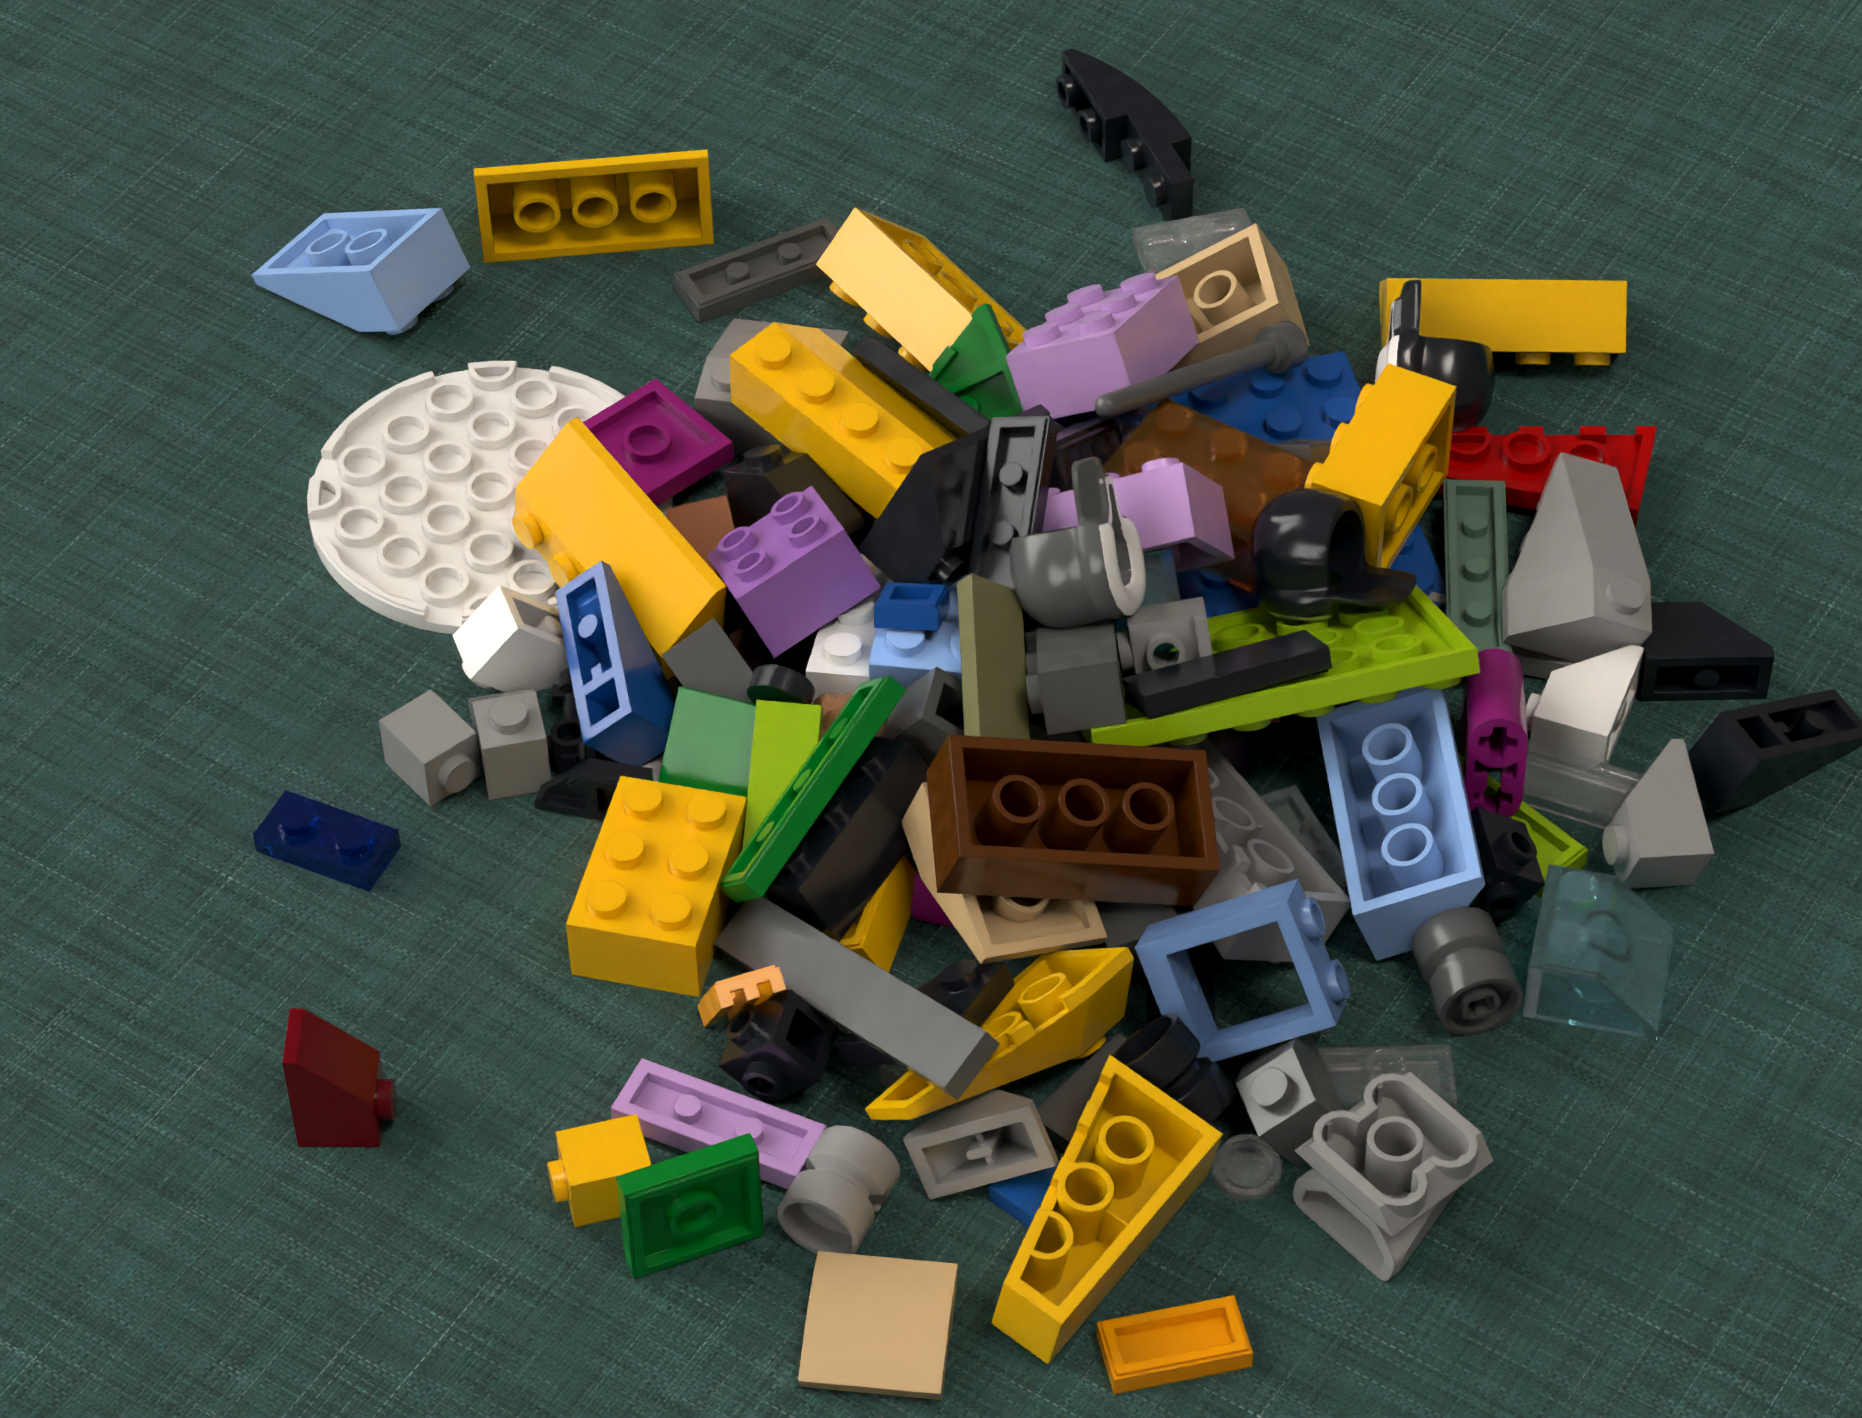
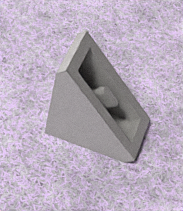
(980, 1143)

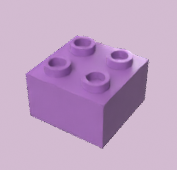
(793, 570)

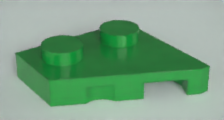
(977, 367)

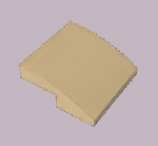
(878, 1325)

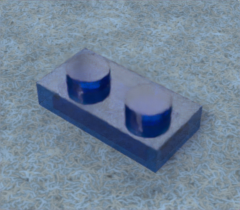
(327, 840)

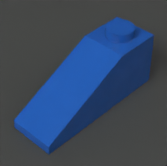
(613, 671)

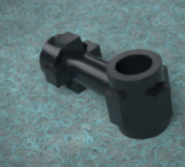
(565, 737)

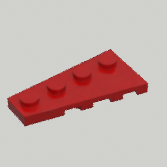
(1528, 457)

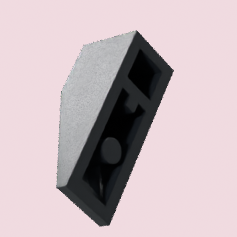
(1771, 746)

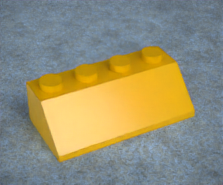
(594, 206)
(906, 287)
(1521, 316)
(833, 410)
(588, 509)

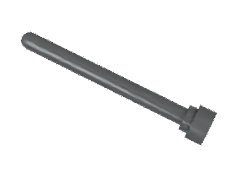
(1274, 349)

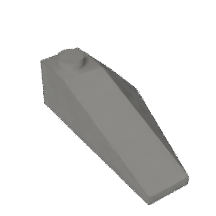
(1579, 569)

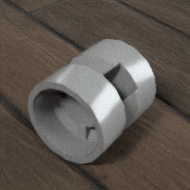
(839, 1191)

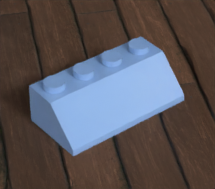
(1400, 814)

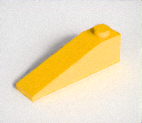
(1047, 1018)

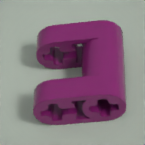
(1494, 731)

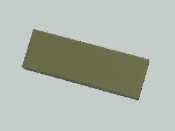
(992, 659)

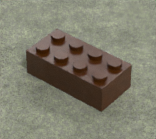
(1071, 821)

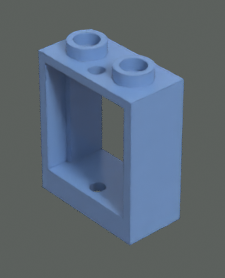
(1179, 992)

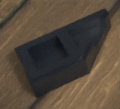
(587, 787)

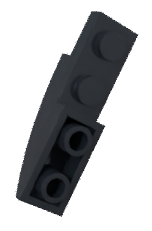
(1130, 125)

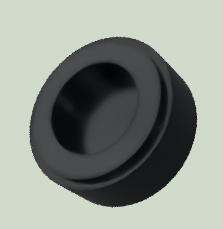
(780, 685)

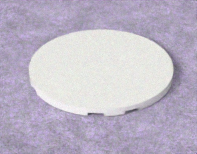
(424, 483)

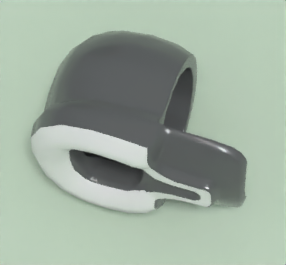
(1084, 569)

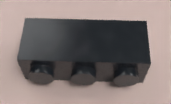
(852, 840)

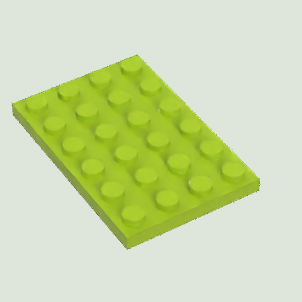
(1370, 662)

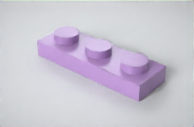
(701, 1114)

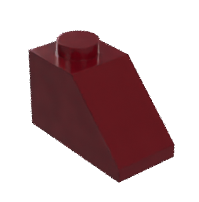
(334, 1085)

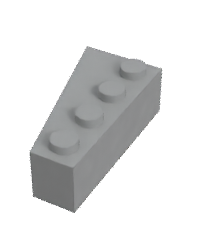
(1256, 855)

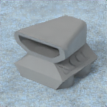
(1387, 1170)

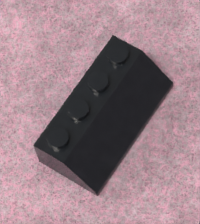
(933, 514)

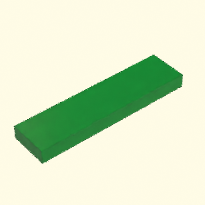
(811, 789)

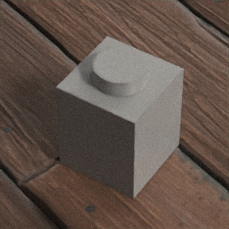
(430, 747)

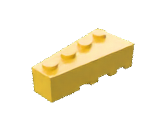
(1109, 1198)

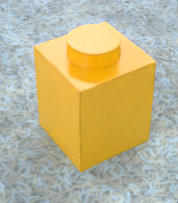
(589, 1165)

